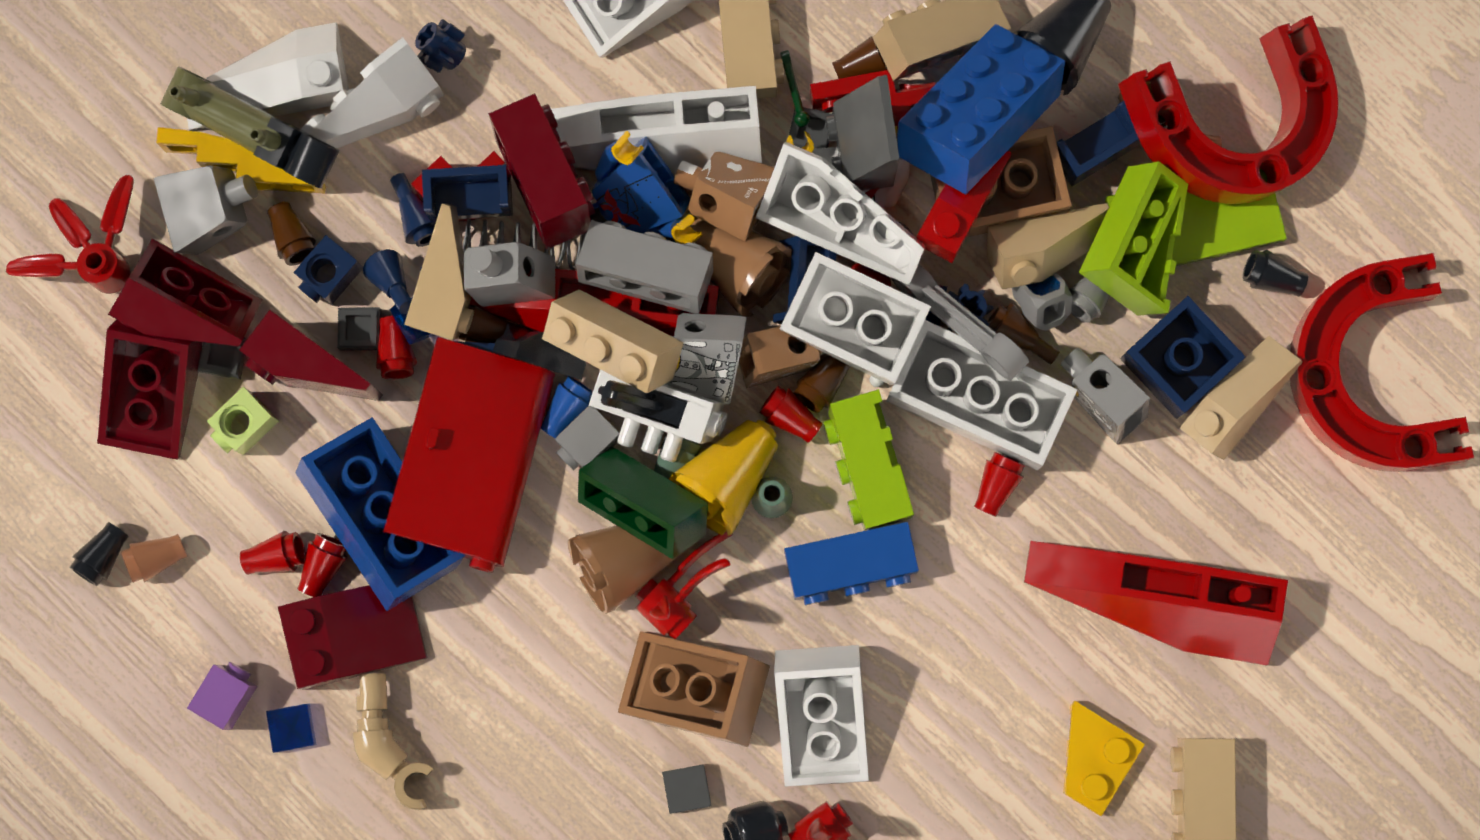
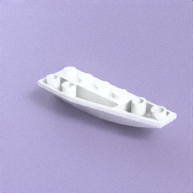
(677, 124)

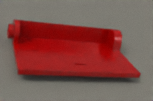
(469, 453)

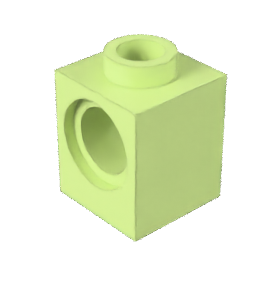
(260, 422)

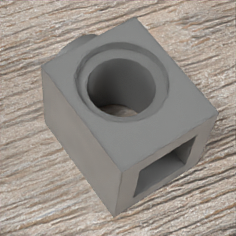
(586, 438)

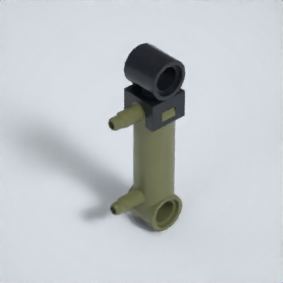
(250, 127)

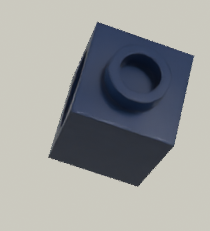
(327, 253)

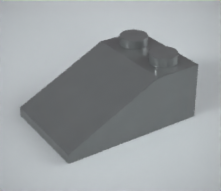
(865, 136)

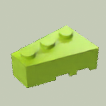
(1137, 239)
(868, 461)

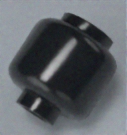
(755, 822)

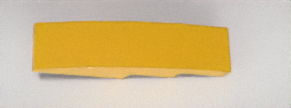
(224, 153)

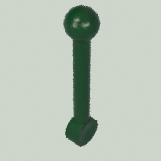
(801, 118)

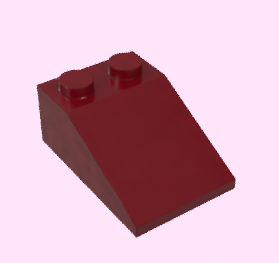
(183, 300)
(286, 354)
(146, 391)
(348, 636)

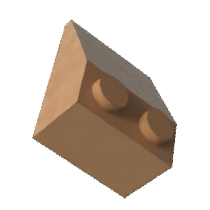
(694, 688)

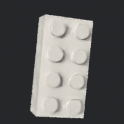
(960, 391)

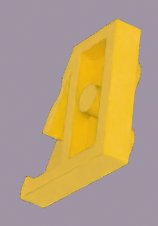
(1096, 758)

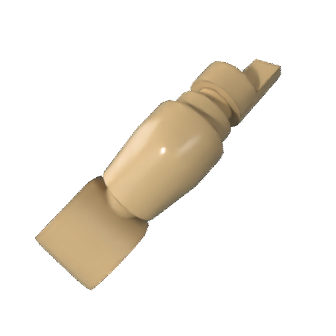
(376, 744)

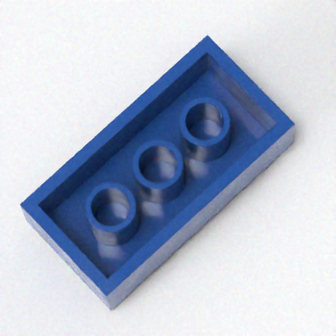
(980, 108)
(353, 488)

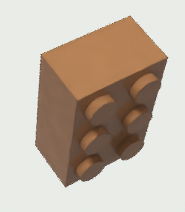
(1028, 185)

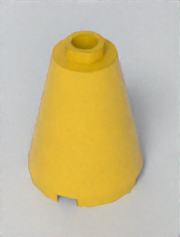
(729, 473)

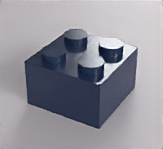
(1182, 357)

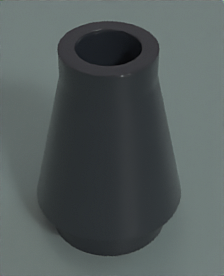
(1274, 274)
(99, 555)

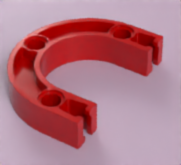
(1230, 176)
(1331, 411)

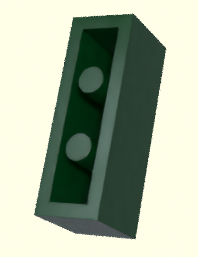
(642, 502)

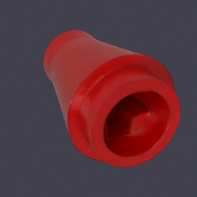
(394, 353)
(790, 414)
(998, 482)
(275, 554)
(321, 564)

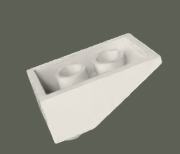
(617, 22)
(855, 318)
(821, 715)

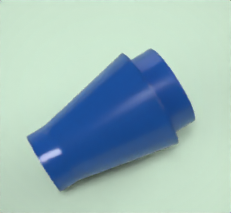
(567, 404)

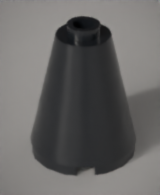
(1069, 32)

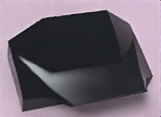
(529, 347)

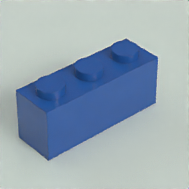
(851, 563)

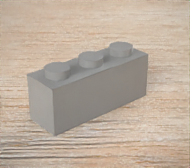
(645, 266)

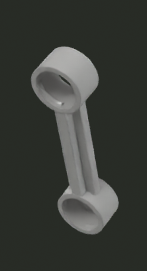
(995, 348)

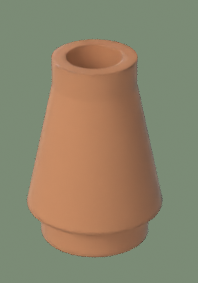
(153, 556)

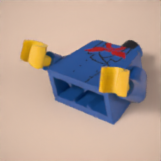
(640, 192)

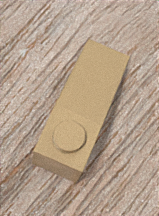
(1042, 245)
(440, 295)
(1240, 398)

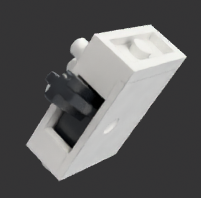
(662, 410)

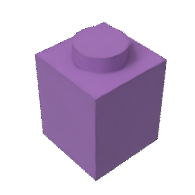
(223, 695)

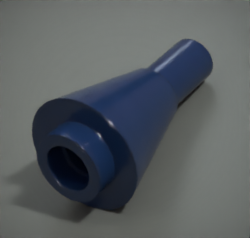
(415, 223)
(387, 274)

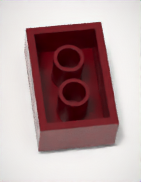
(543, 170)

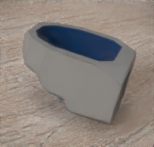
(1045, 302)

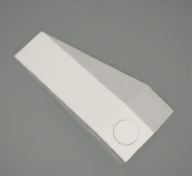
(289, 74)
(391, 94)
(829, 210)

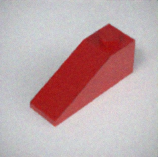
(956, 214)

